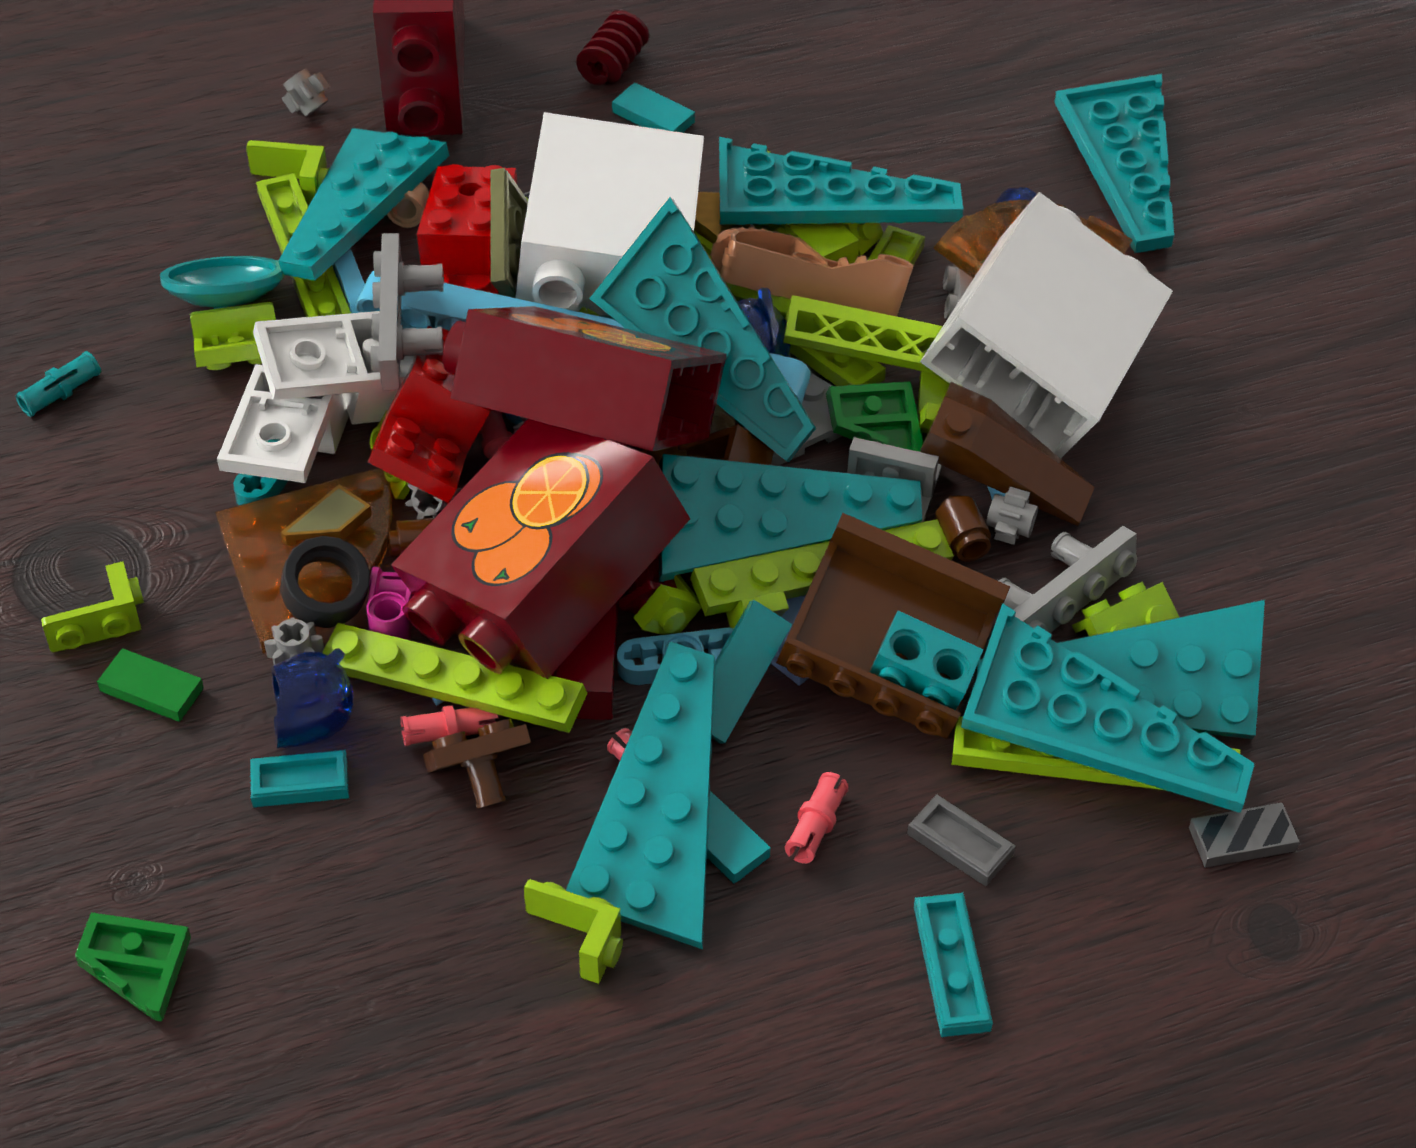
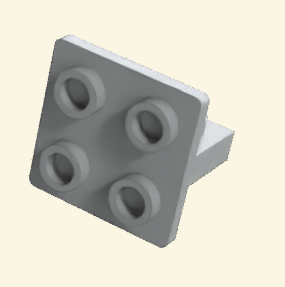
(895, 462)

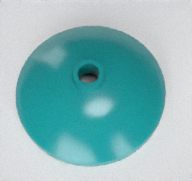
(222, 280)

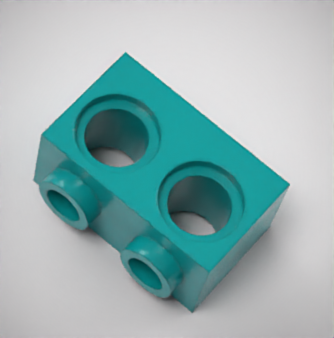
(928, 653)

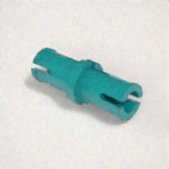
(37, 396)

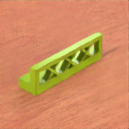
(858, 333)

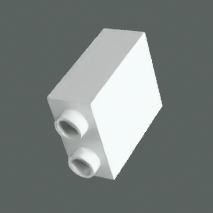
(593, 198)
(1049, 324)

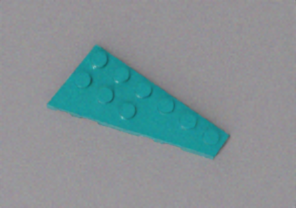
(1126, 149)
(824, 190)
(356, 194)
(676, 293)
(767, 509)
(1191, 664)
(1083, 713)
(655, 817)

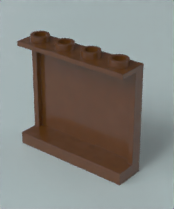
(854, 601)

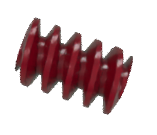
(612, 48)

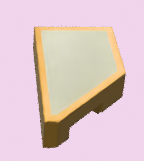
(332, 516)

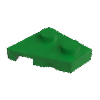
(876, 413)
(134, 958)

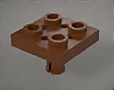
(478, 756)

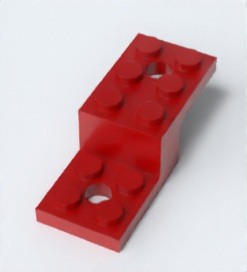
(458, 225)
(426, 430)

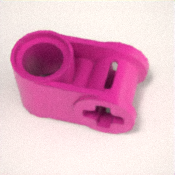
(385, 604)

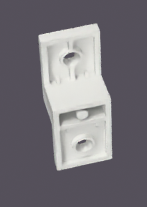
(342, 363)
(299, 423)

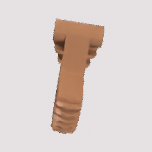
(793, 267)

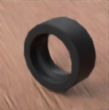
(325, 550)

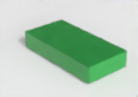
(150, 685)

